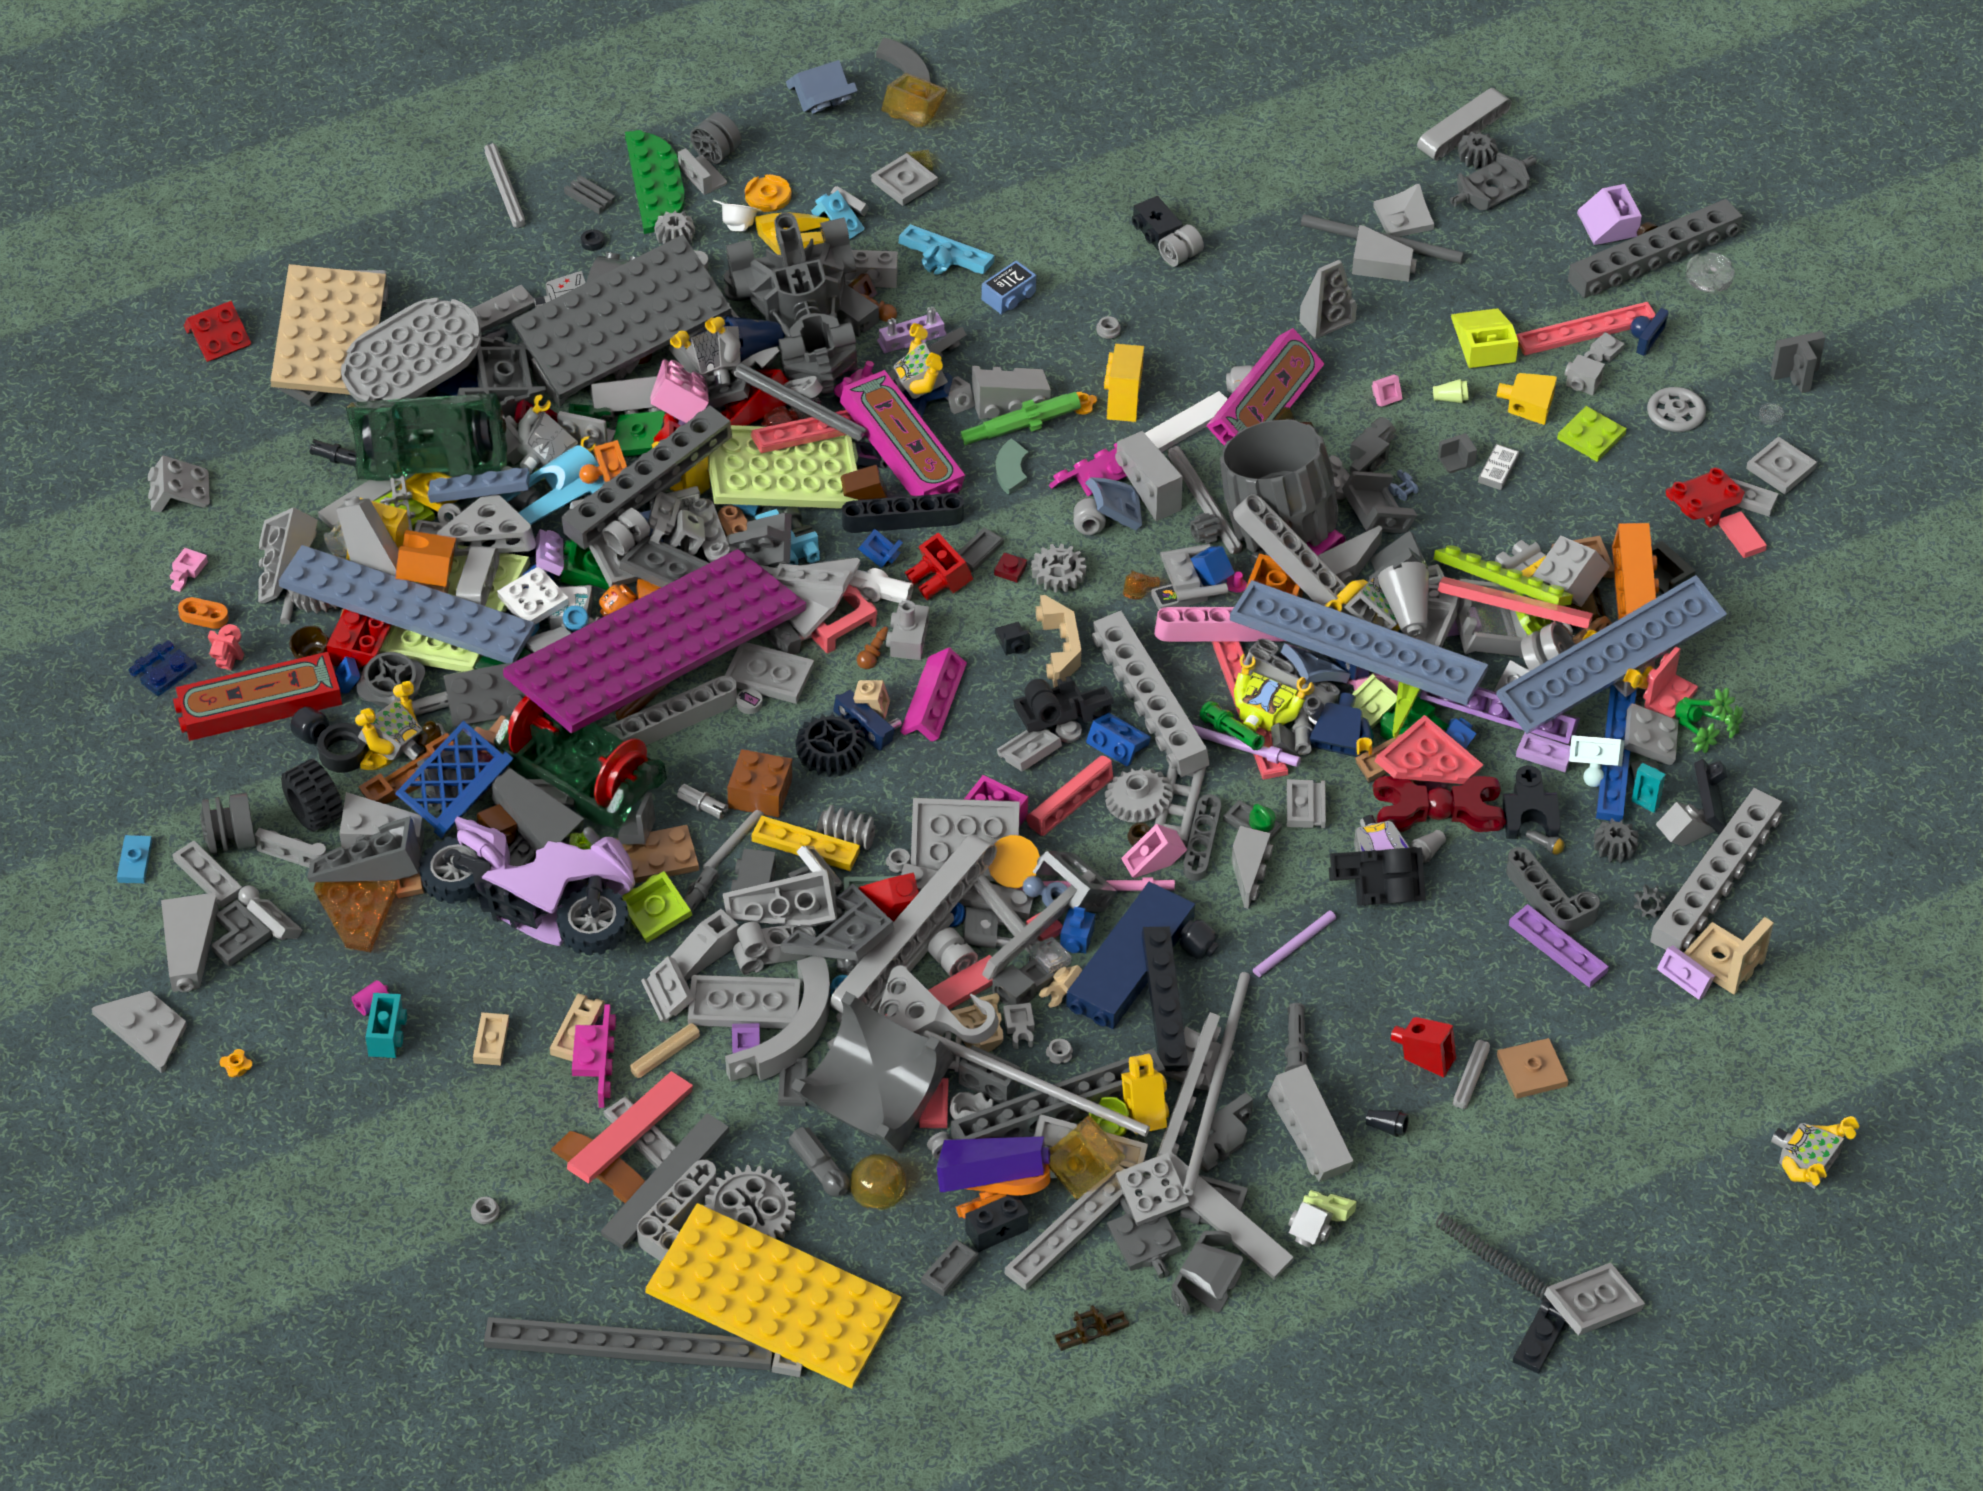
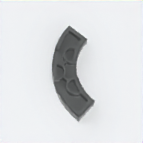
(902, 58)

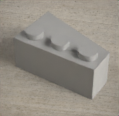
(1003, 392)
(1151, 475)
(364, 817)

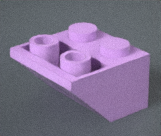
(1610, 215)

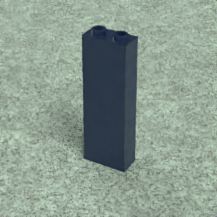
(1119, 967)

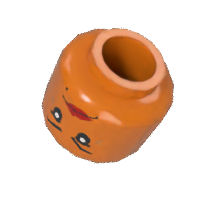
(616, 598)

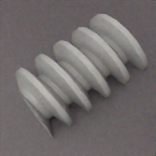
(847, 827)

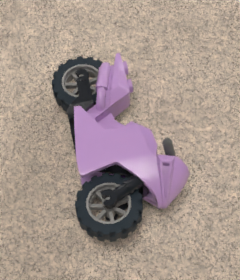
(540, 896)

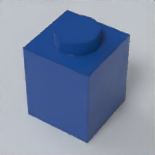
(1212, 566)

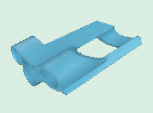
(564, 479)

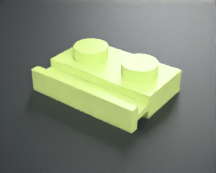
(1374, 700)

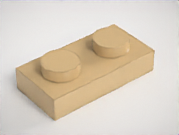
(491, 1039)

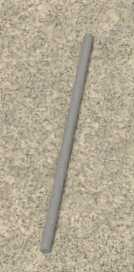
(1216, 1083)

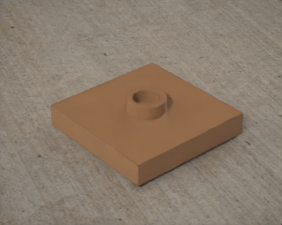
(1532, 1068)

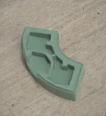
(1009, 466)

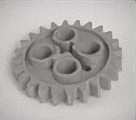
(771, 1196)

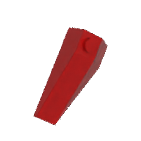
(756, 404)

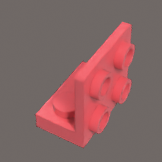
(1667, 688)

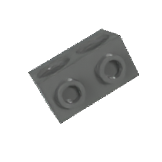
(987, 1081)

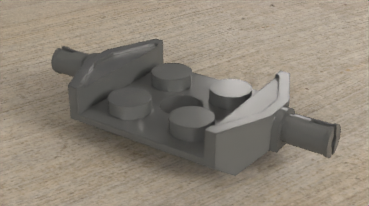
(1505, 172)

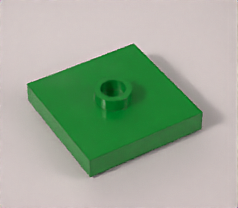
(637, 431)

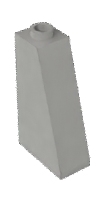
(367, 536)
(188, 937)

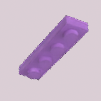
(1558, 945)

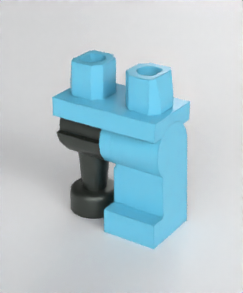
(803, 538)

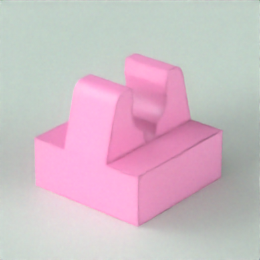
(1387, 390)

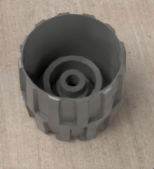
(1289, 471)

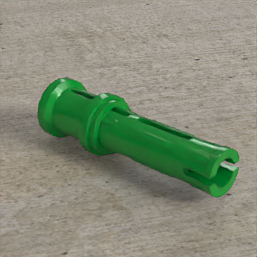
(1224, 722)

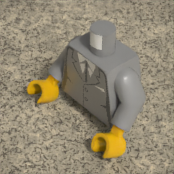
(542, 437)

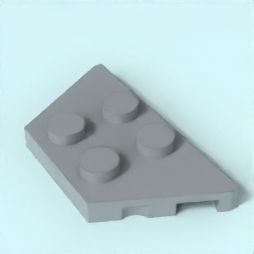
(144, 1025)

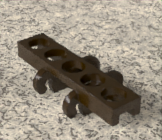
(1099, 1319)

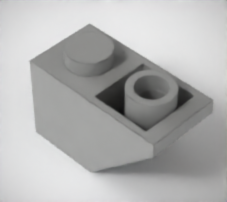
(1684, 824)

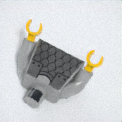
(713, 350)

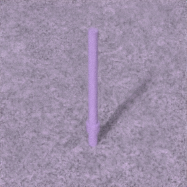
(1272, 754)

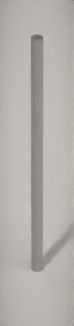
(1042, 1086)

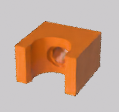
(425, 558)

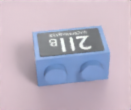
(1009, 287)

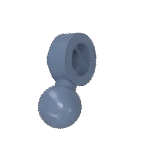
(1034, 886)

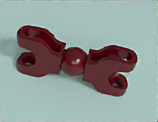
(1463, 803)

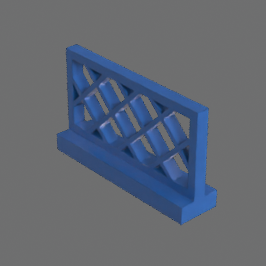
(467, 797)

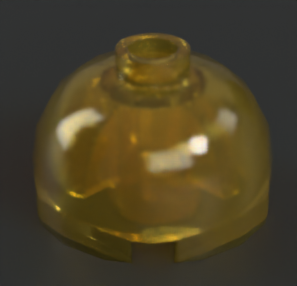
(878, 1182)

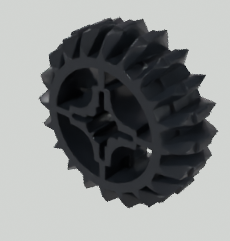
(842, 751)

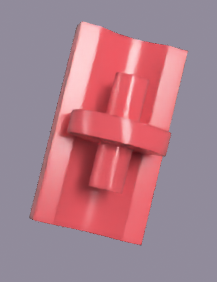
(226, 646)

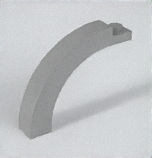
(798, 1036)

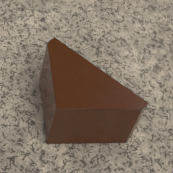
(864, 484)

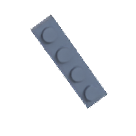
(479, 485)

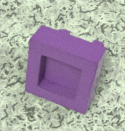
(745, 1036)

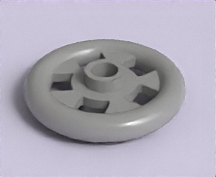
(1679, 424)

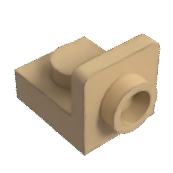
(874, 694)

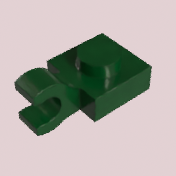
(589, 411)

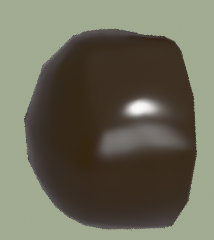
(308, 641)

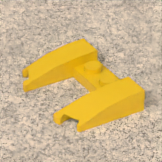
(766, 229)

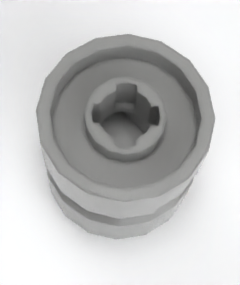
(1181, 245)
(626, 531)
(949, 950)

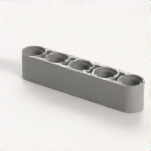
(1470, 118)

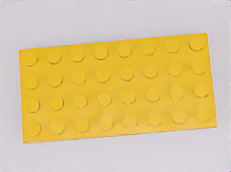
(773, 1295)

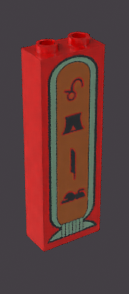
(256, 696)

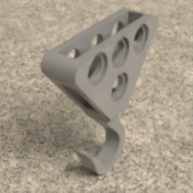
(494, 513)
(920, 1011)

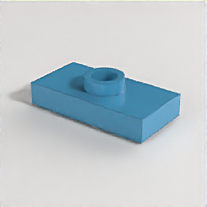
(134, 859)

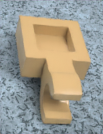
(1062, 981)

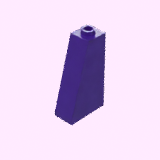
(990, 1161)

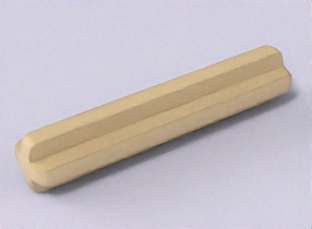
(664, 1050)

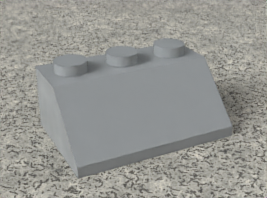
(624, 395)

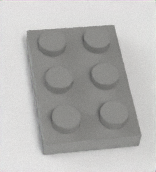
(770, 671)
(1594, 1299)

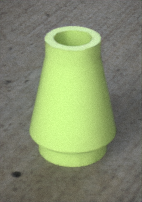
(1452, 392)

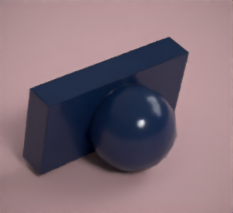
(1648, 330)

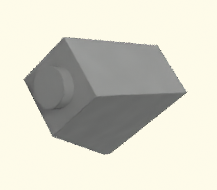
(1382, 256)

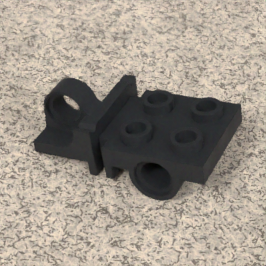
(1058, 705)
(1382, 874)

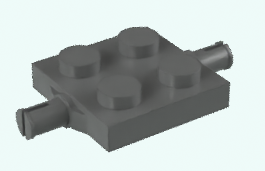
(1144, 1244)

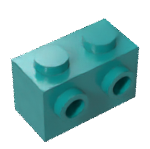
(384, 1025)

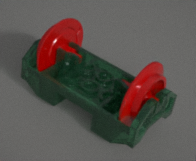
(588, 765)

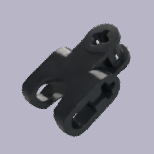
(1530, 804)

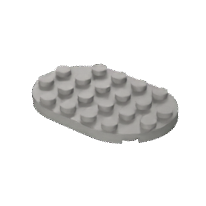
(412, 351)

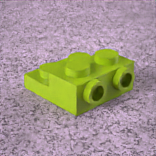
(656, 906)

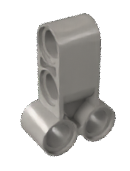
(763, 945)

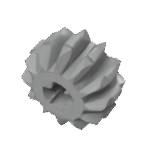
(674, 225)

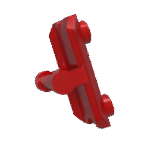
(1706, 495)

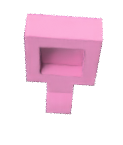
(186, 564)

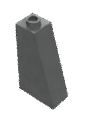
(535, 812)

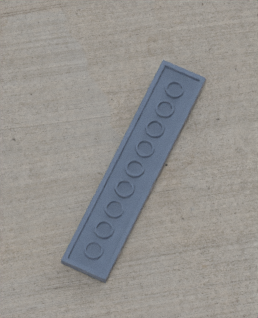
(407, 604)
(1359, 642)
(1610, 653)

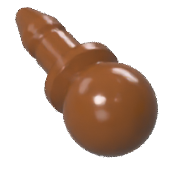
(886, 311)
(868, 658)

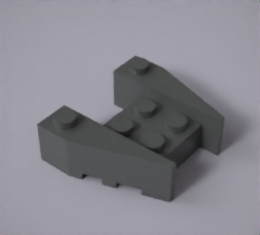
(504, 371)

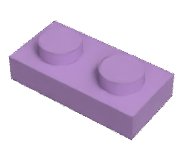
(1544, 752)
(1685, 972)

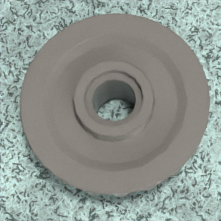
(1139, 795)

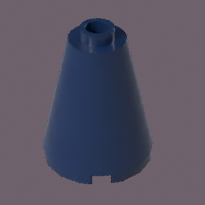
(755, 335)

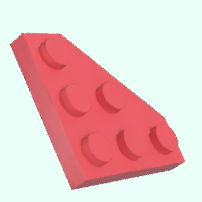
(1428, 755)

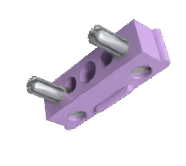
(898, 335)

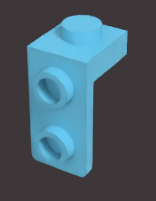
(836, 208)

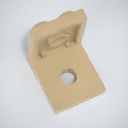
(1740, 955)

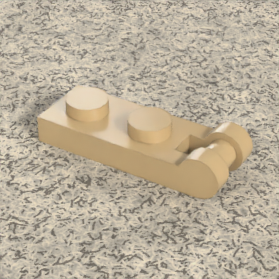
(564, 1040)

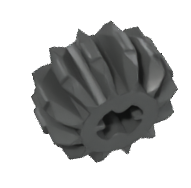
(1477, 150)
(1616, 840)

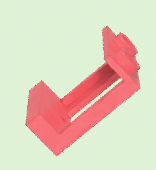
(864, 612)

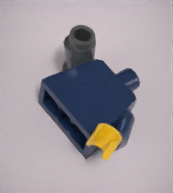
(1339, 726)

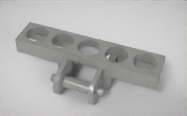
(398, 495)

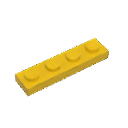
(791, 838)

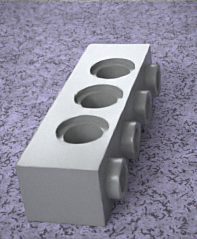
(879, 265)

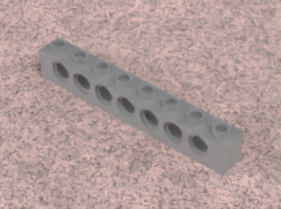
(1151, 694)
(1716, 871)

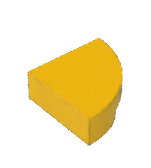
(374, 759)

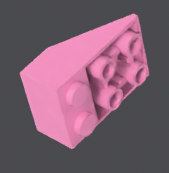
(679, 391)

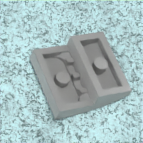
(762, 358)

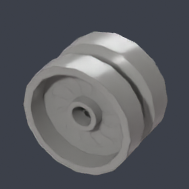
(1545, 645)

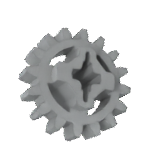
(1058, 568)

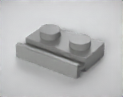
(1029, 748)
(1305, 803)
(667, 989)

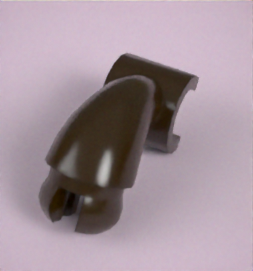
(433, 732)

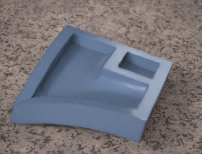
(1117, 501)
(1314, 666)

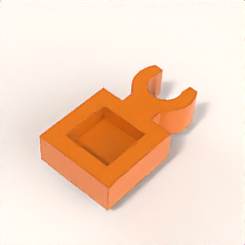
(985, 1198)

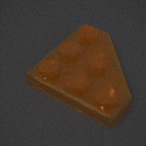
(357, 909)

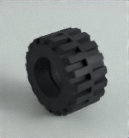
(312, 795)

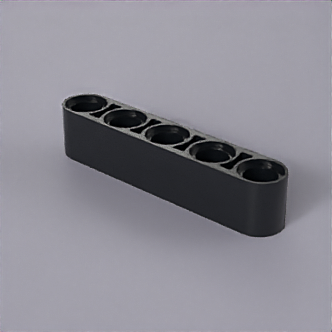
(903, 512)

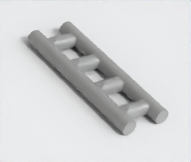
(1187, 811)

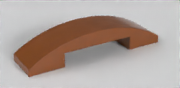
(385, 789)
(617, 1175)

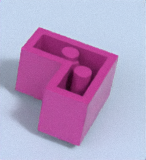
(992, 790)

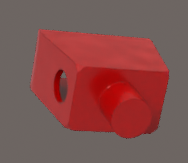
(1427, 1044)

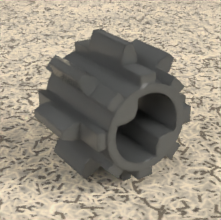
(1205, 528)
(1645, 894)

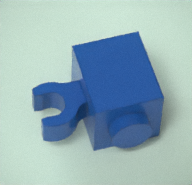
(1077, 930)

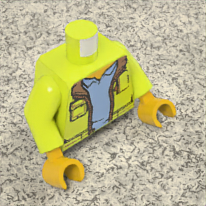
(1267, 701)

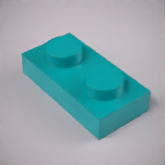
(1648, 787)

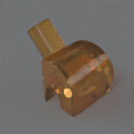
(1137, 584)

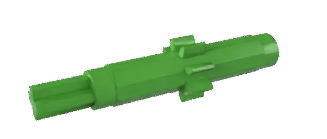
(1029, 416)

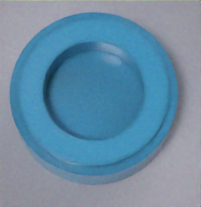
(575, 618)

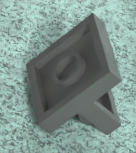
(1798, 359)
(766, 540)

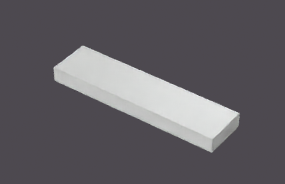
(1186, 422)

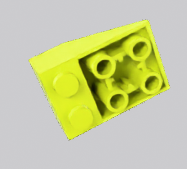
(1486, 337)

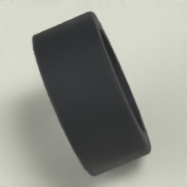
(346, 762)

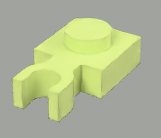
(1340, 1207)

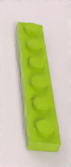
(1508, 578)

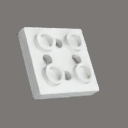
(537, 602)

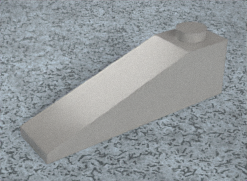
(792, 901)

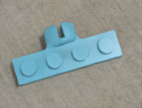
(944, 252)

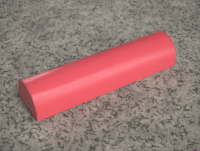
(1071, 796)

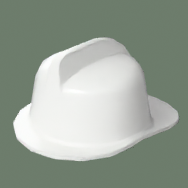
(738, 216)

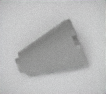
(1407, 595)

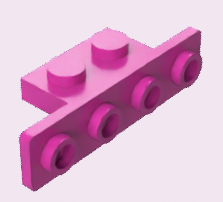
(1101, 467)
(591, 1053)

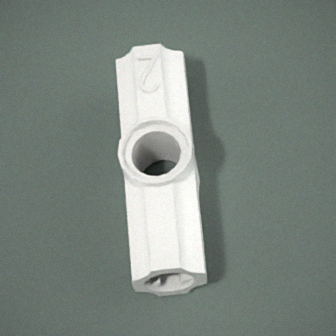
(877, 585)

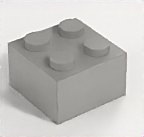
(1573, 568)

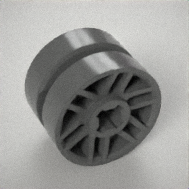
(715, 137)

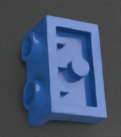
(1116, 738)

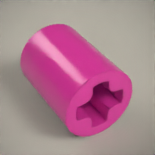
(363, 999)

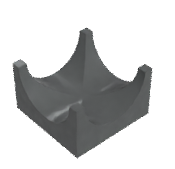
(876, 1075)

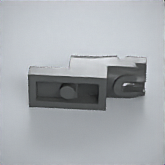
(1372, 446)
(1227, 1131)

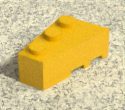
(1124, 381)

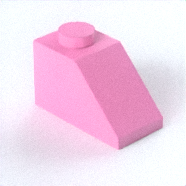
(1154, 851)

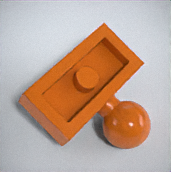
(609, 460)

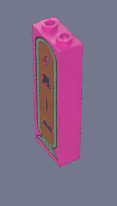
(1268, 387)
(901, 436)

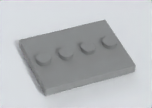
(944, 824)

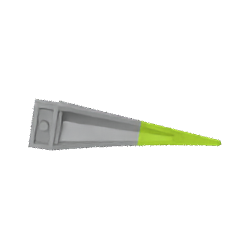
(1441, 616)

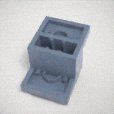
(821, 87)

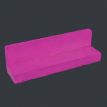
(934, 694)

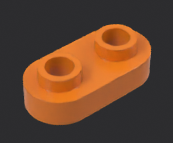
(206, 614)

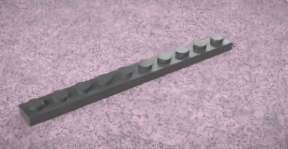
(625, 1343)

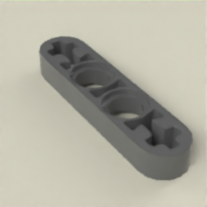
(1202, 837)

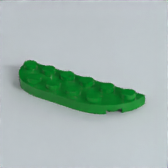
(654, 176)

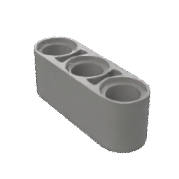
(478, 574)

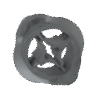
(389, 671)

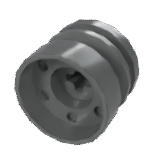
(228, 823)

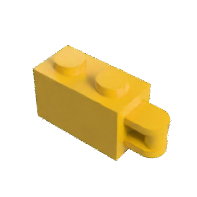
(1145, 1093)

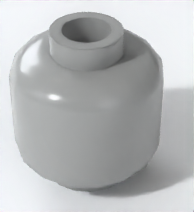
(1087, 518)

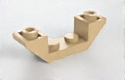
(1060, 617)

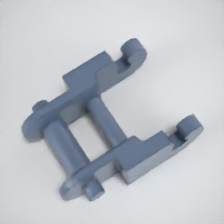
(1407, 481)

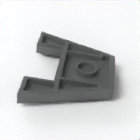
(850, 935)

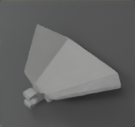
(818, 585)

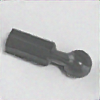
(819, 1162)

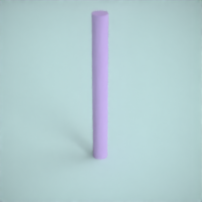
(1294, 943)

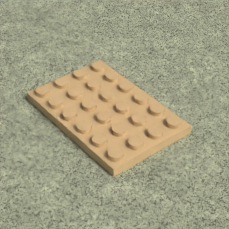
(319, 322)

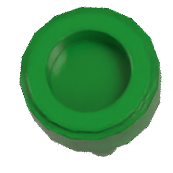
(1262, 818)

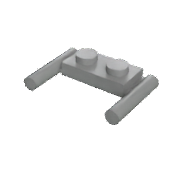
(1183, 574)

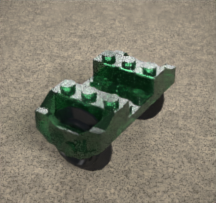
(459, 438)

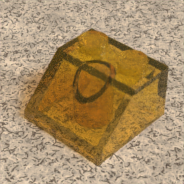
(913, 99)
(1084, 1157)

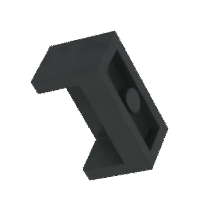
(1670, 567)

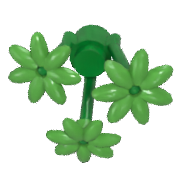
(1689, 711)

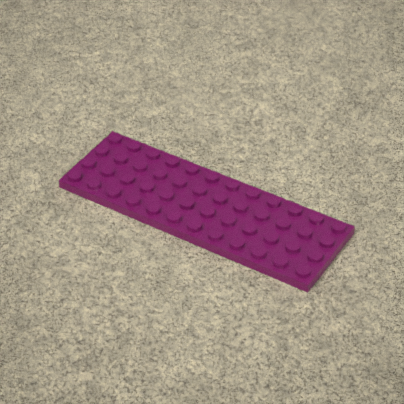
(653, 640)

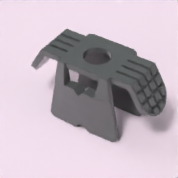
(1210, 1270)

